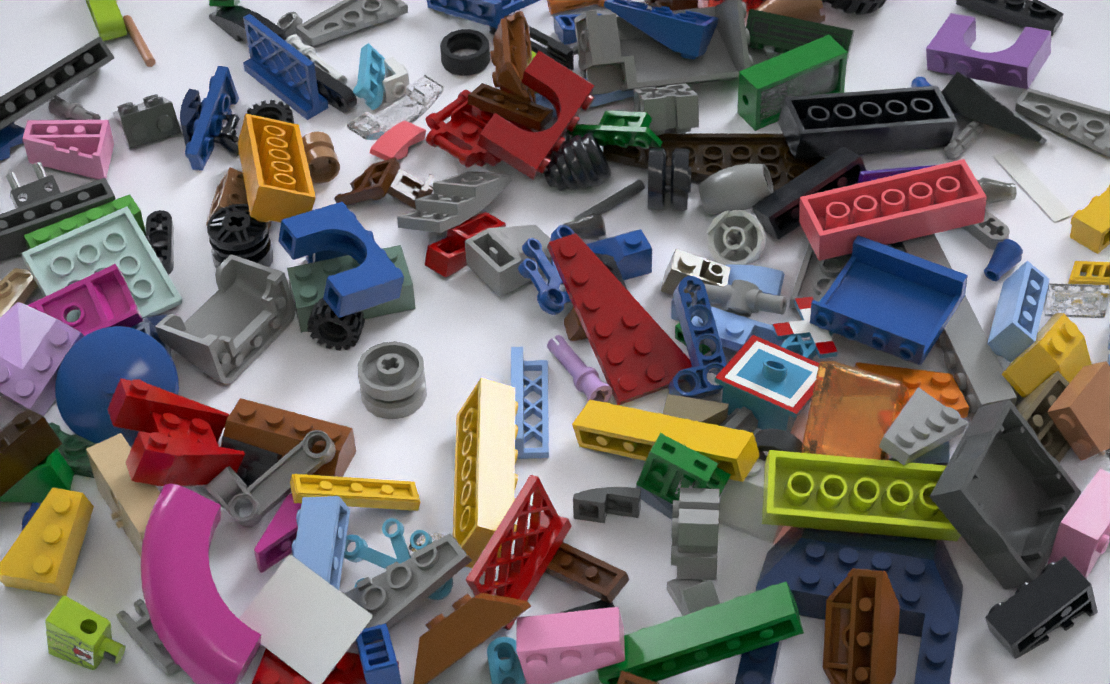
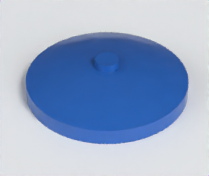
(94, 370)

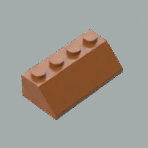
(283, 430)

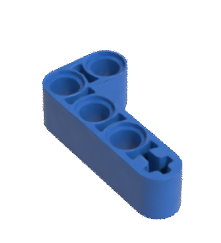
(694, 336)

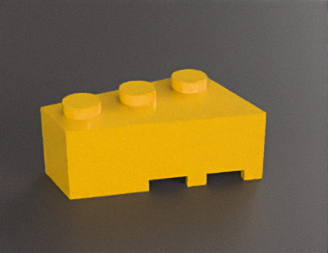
(49, 545)

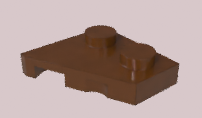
(372, 183)

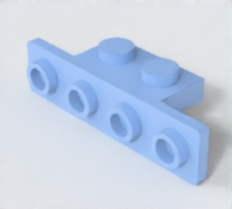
(733, 328)

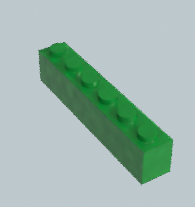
(708, 635)

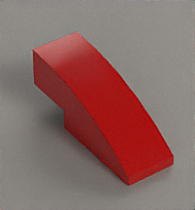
(450, 253)

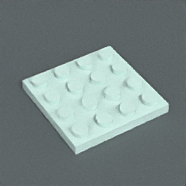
(97, 246)

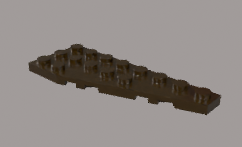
(719, 151)

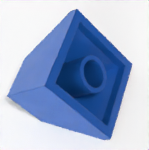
(629, 251)

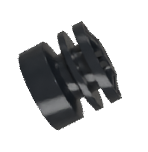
(238, 234)

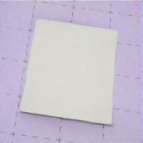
(305, 620)

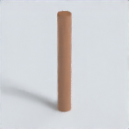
(139, 41)

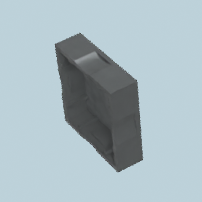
(1005, 494)

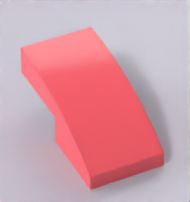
(397, 141)

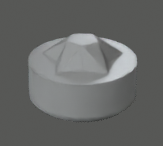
(289, 22)

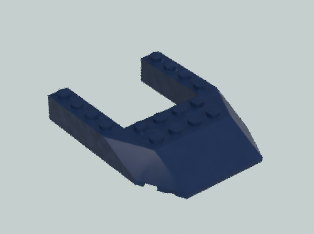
(918, 571)

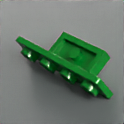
(621, 129)

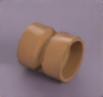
(321, 157)

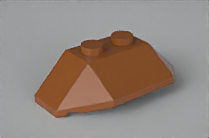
(512, 56)
(861, 630)
(462, 632)

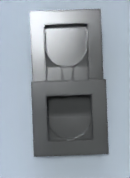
(596, 503)

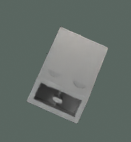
(499, 252)

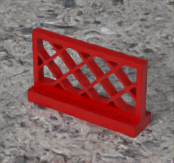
(532, 548)

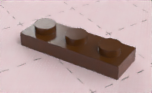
(510, 107)
(587, 573)

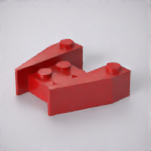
(174, 436)

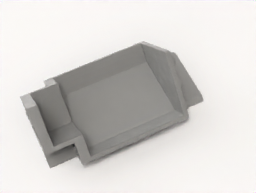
(624, 57)

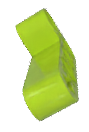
(107, 18)

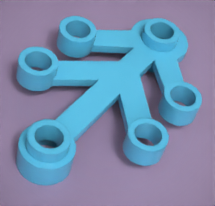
(363, 552)

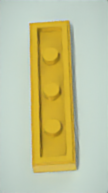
(357, 491)

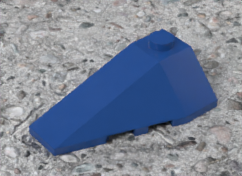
(681, 32)

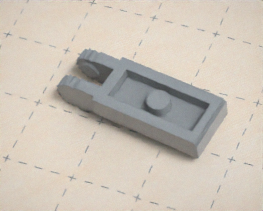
(146, 637)

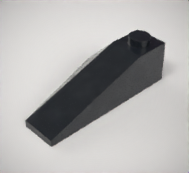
(975, 103)

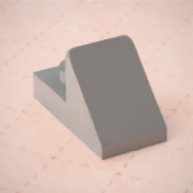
(692, 594)

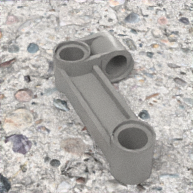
(274, 484)

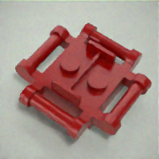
(462, 132)

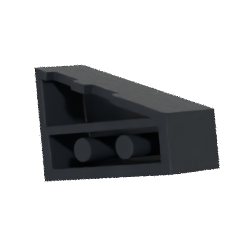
(1041, 607)

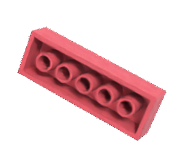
(892, 208)

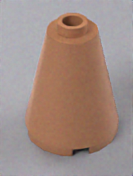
(799, 9)

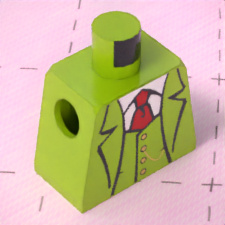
(81, 635)

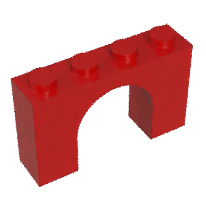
(531, 150)

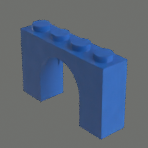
(339, 230)

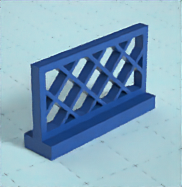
(480, 11)
(282, 69)

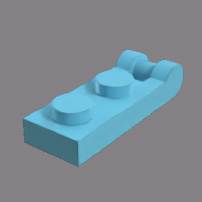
(370, 77)

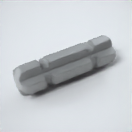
(963, 139)

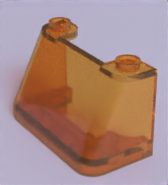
(851, 411)

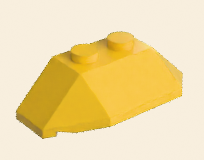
(1056, 348)

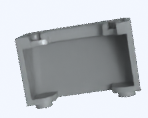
(234, 322)

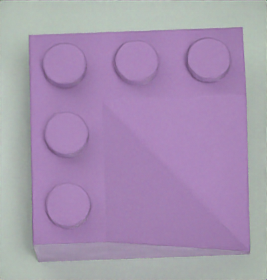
(31, 356)

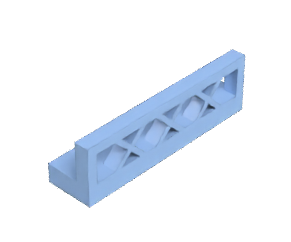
(518, 380)

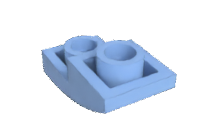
(767, 279)

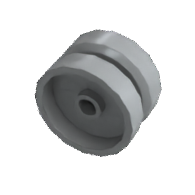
(392, 380)

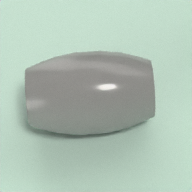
(735, 188)

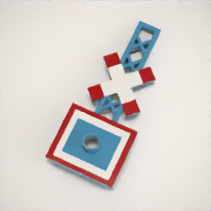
(775, 378)

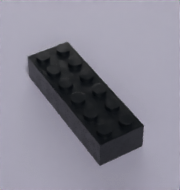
(866, 121)

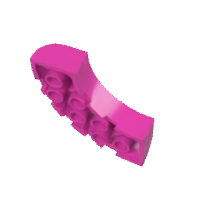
(182, 594)

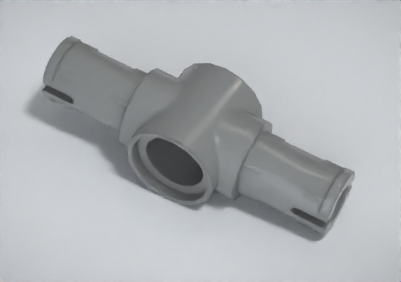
(745, 298)

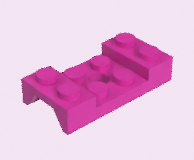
(100, 298)

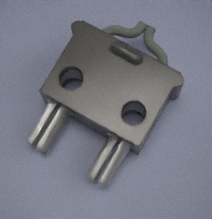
(33, 191)

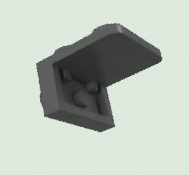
(147, 120)

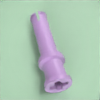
(585, 378)

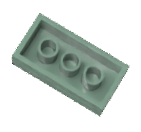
(309, 282)

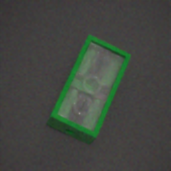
(806, 70)

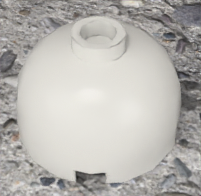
(736, 238)

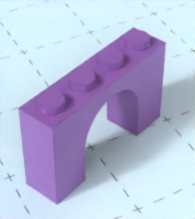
(1012, 67)

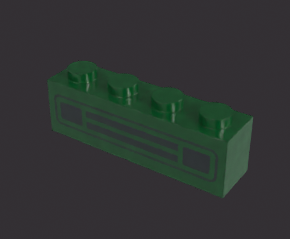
(789, 33)

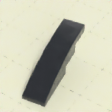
(232, 22)

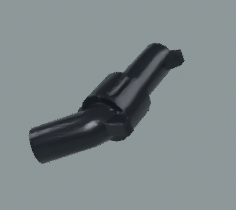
(227, 135)

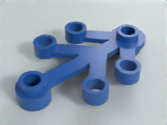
(550, 297)

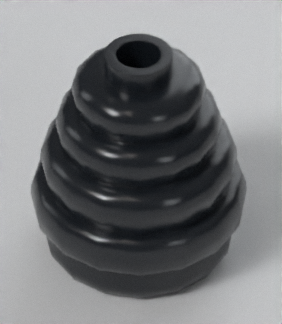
(578, 164)

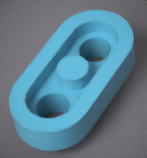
(507, 670)

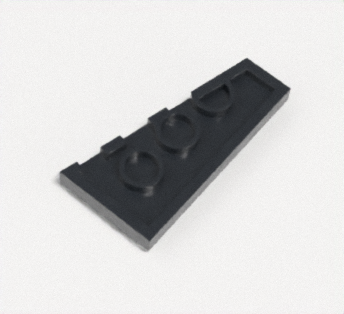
(1020, 12)

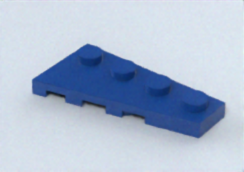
(213, 111)

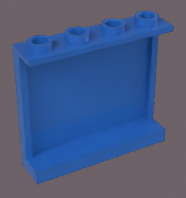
(890, 300)

